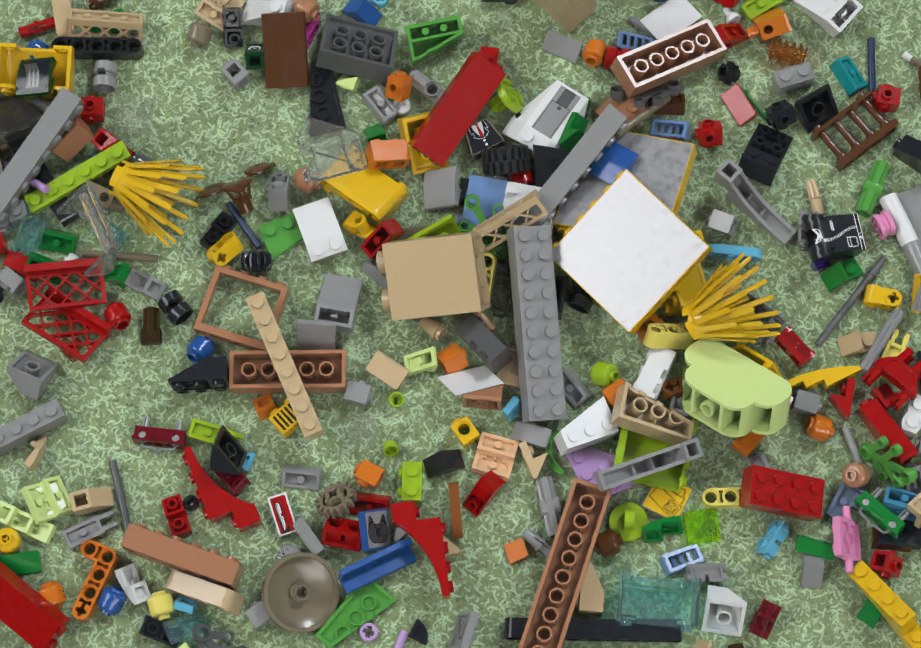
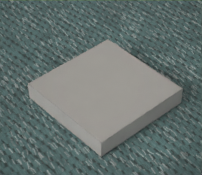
(316, 335)

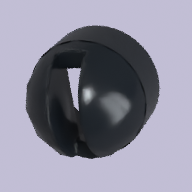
(192, 505)

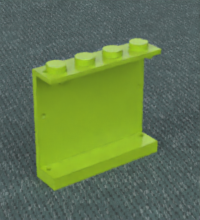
(634, 445)

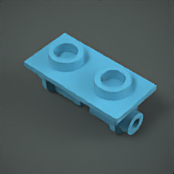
(776, 531)

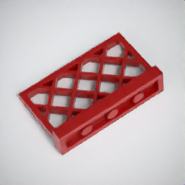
(61, 269)
(79, 316)

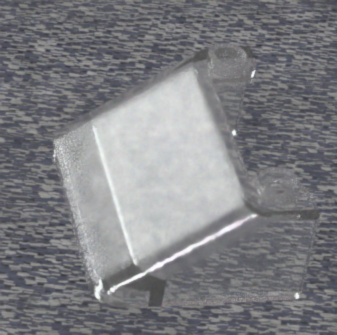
(334, 150)
(88, 207)

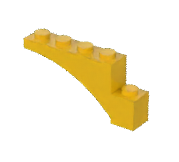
(889, 604)

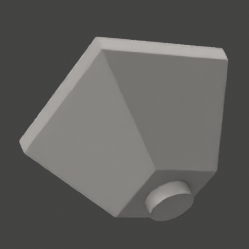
(31, 374)

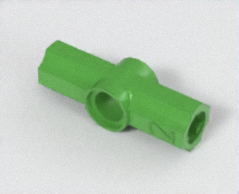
(872, 188)

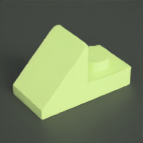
(421, 361)

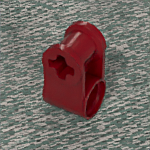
(234, 483)

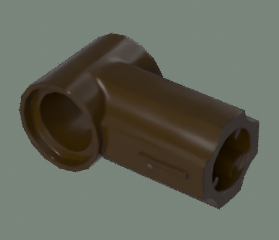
(151, 332)

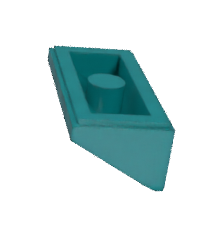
(848, 75)

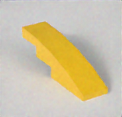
(826, 377)

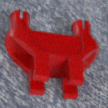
(899, 374)

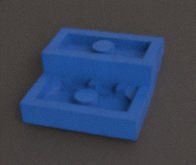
(614, 160)

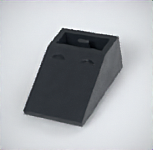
(764, 154)
(203, 375)

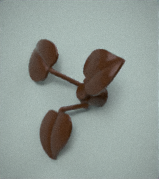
(242, 199)

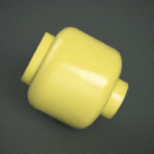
(161, 605)

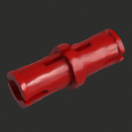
(25, 30)

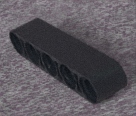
(108, 44)

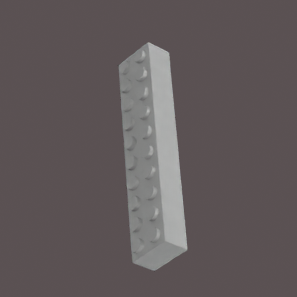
(536, 323)

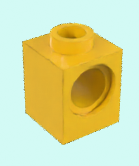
(468, 439)

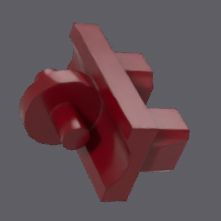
(765, 619)

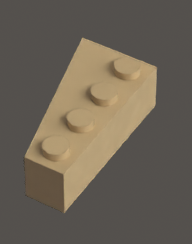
(649, 417)

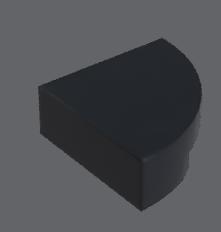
(419, 633)

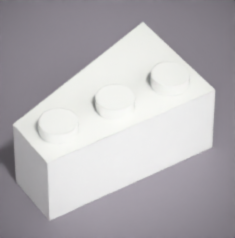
(655, 371)
(587, 429)

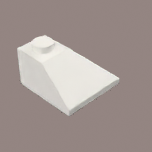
(723, 612)

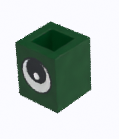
(254, 56)

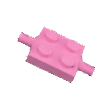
(846, 539)

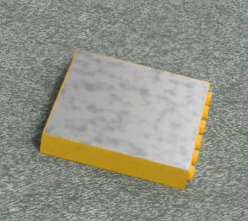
(661, 166)
(629, 251)

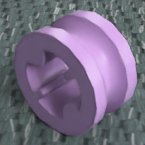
(363, 635)

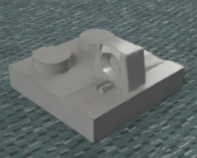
(464, 630)

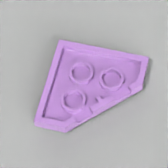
(590, 460)

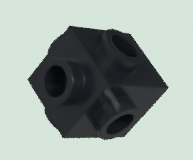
(780, 115)

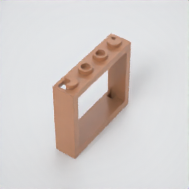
(227, 336)

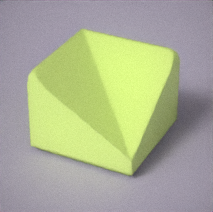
(348, 82)

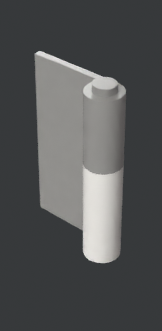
(906, 213)

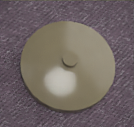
(300, 592)

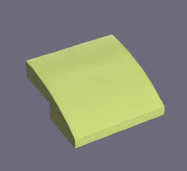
(47, 499)

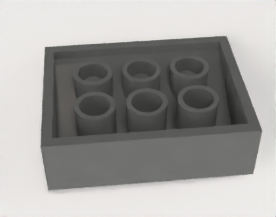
(357, 48)

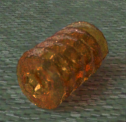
(787, 52)

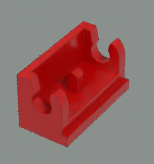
(794, 347)

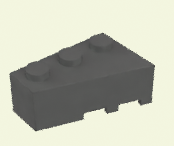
(484, 343)

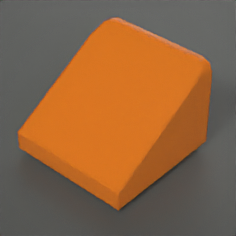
(264, 406)
(516, 551)

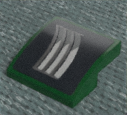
(35, 77)

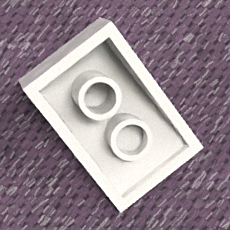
(255, 8)
(320, 230)

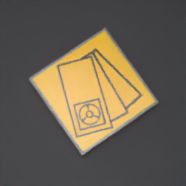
(665, 502)

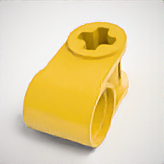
(358, 225)
(225, 249)
(879, 297)

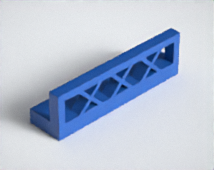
(377, 566)

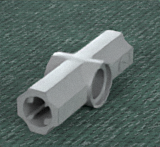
(424, 85)
(549, 505)

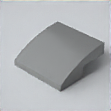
(441, 188)

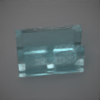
(29, 234)

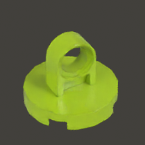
(506, 98)
(628, 521)

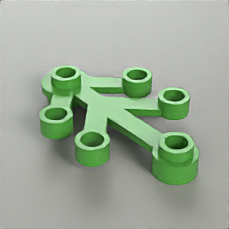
(481, 218)
(869, 453)

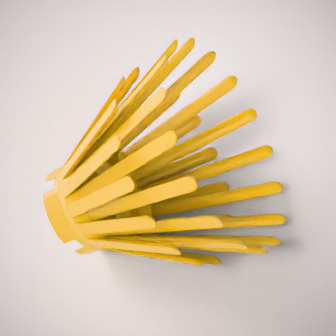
(144, 181)
(719, 320)

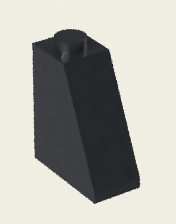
(909, 152)

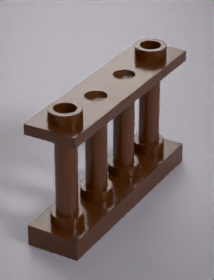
(857, 148)

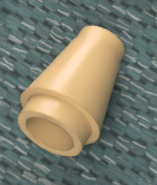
(433, 328)

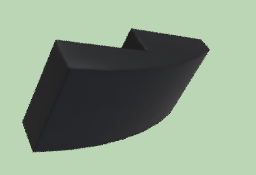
(232, 27)
(220, 226)
(154, 630)

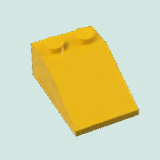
(408, 127)

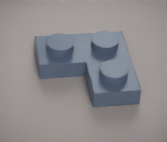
(844, 497)

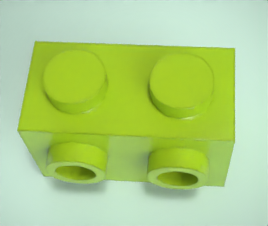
(412, 482)

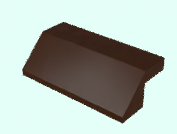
(285, 50)

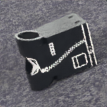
(833, 236)

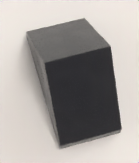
(443, 463)

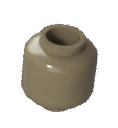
(199, 34)

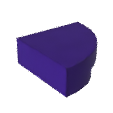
(820, 265)

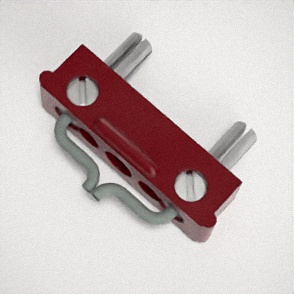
(159, 437)

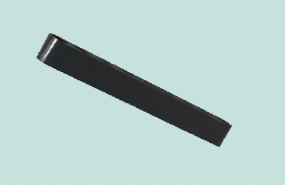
(602, 631)

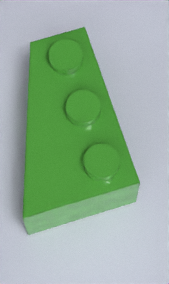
(432, 37)

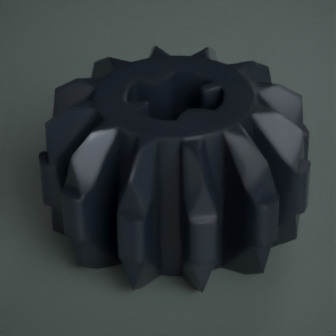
(256, 261)

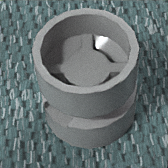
(104, 78)

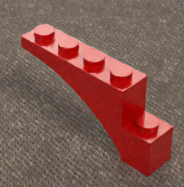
(217, 501)
(429, 536)

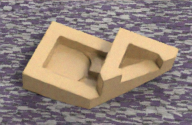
(36, 455)

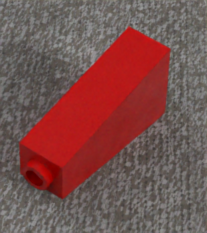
(881, 424)

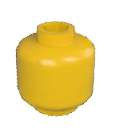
(13, 544)

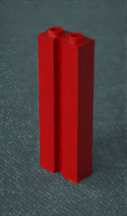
(457, 108)
(29, 612)

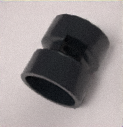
(580, 300)
(173, 305)

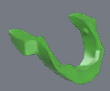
(554, 465)

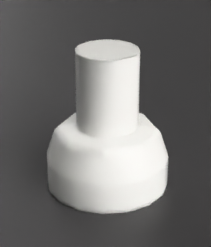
(731, 17)

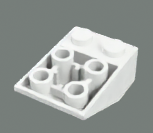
(830, 14)

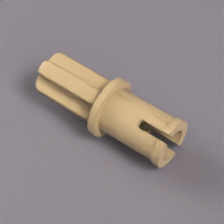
(814, 196)

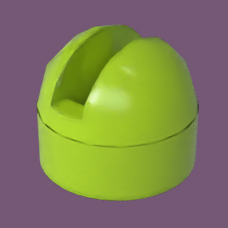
(400, 400)
(390, 448)

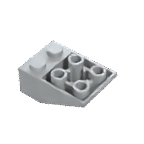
(339, 301)

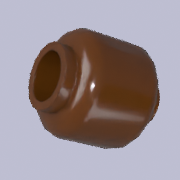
(608, 543)

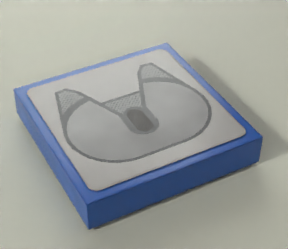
(374, 529)

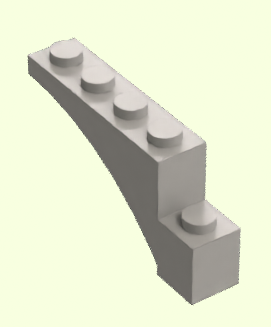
(751, 203)
(648, 464)

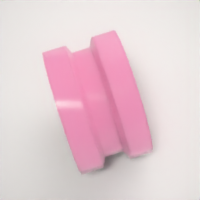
(883, 224)

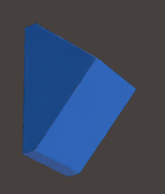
(362, 11)

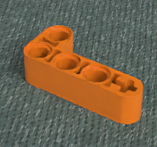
(91, 582)

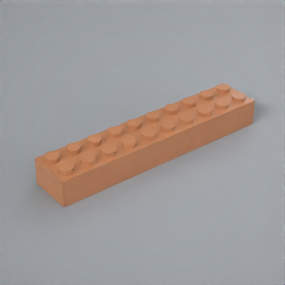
(566, 566)

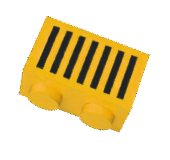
(284, 419)

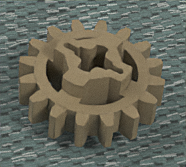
(336, 500)

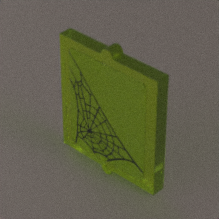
(701, 526)

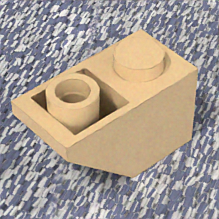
(91, 500)

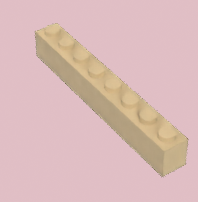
(284, 366)

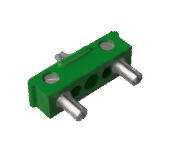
(880, 514)

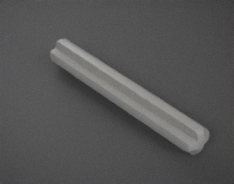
(881, 339)

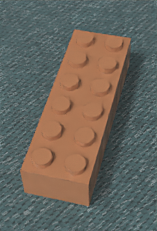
(668, 58)
(319, 370)
(182, 557)

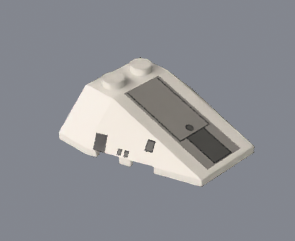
(546, 116)

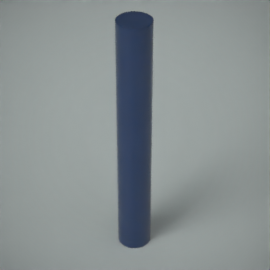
(871, 64)
(244, 226)

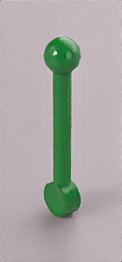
(746, 92)

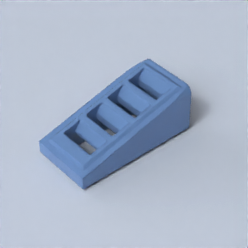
(623, 35)
(671, 124)
(666, 566)

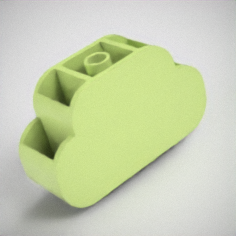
(733, 391)

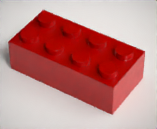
(782, 493)

